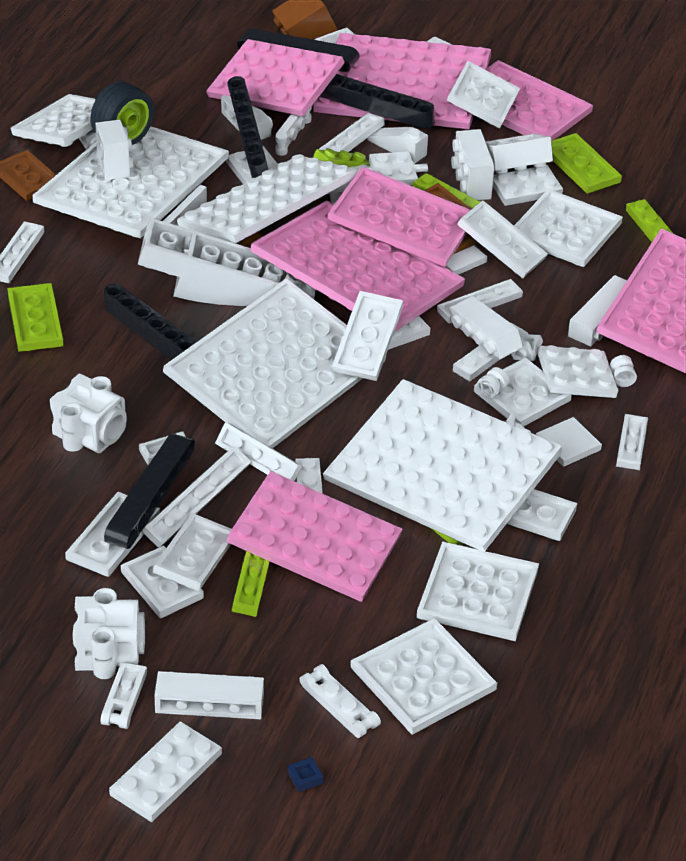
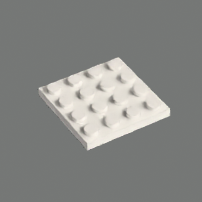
(58, 122)
(568, 227)
(478, 591)
(423, 675)

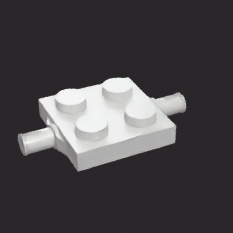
(397, 166)

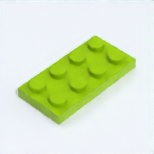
(583, 163)
(35, 317)

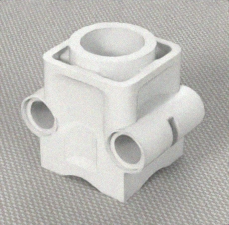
(88, 414)
(107, 633)

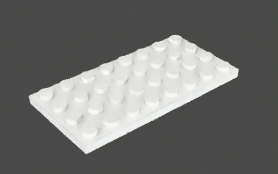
(266, 198)

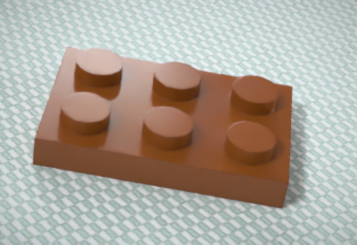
(25, 174)

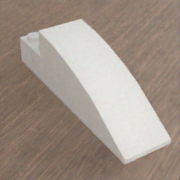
(210, 267)

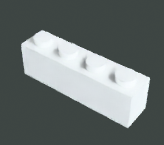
(586, 320)
(486, 327)
(209, 695)

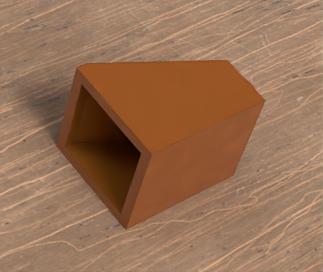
(304, 19)

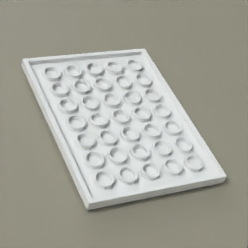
(162, 175)
(267, 365)
(443, 464)

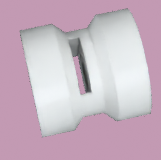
(623, 371)
(492, 382)

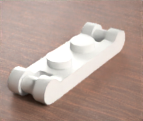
(289, 131)
(339, 701)

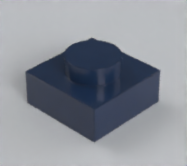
(305, 774)

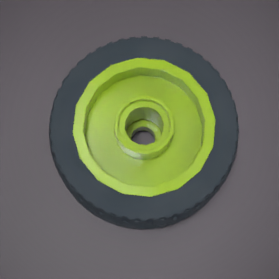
(124, 103)

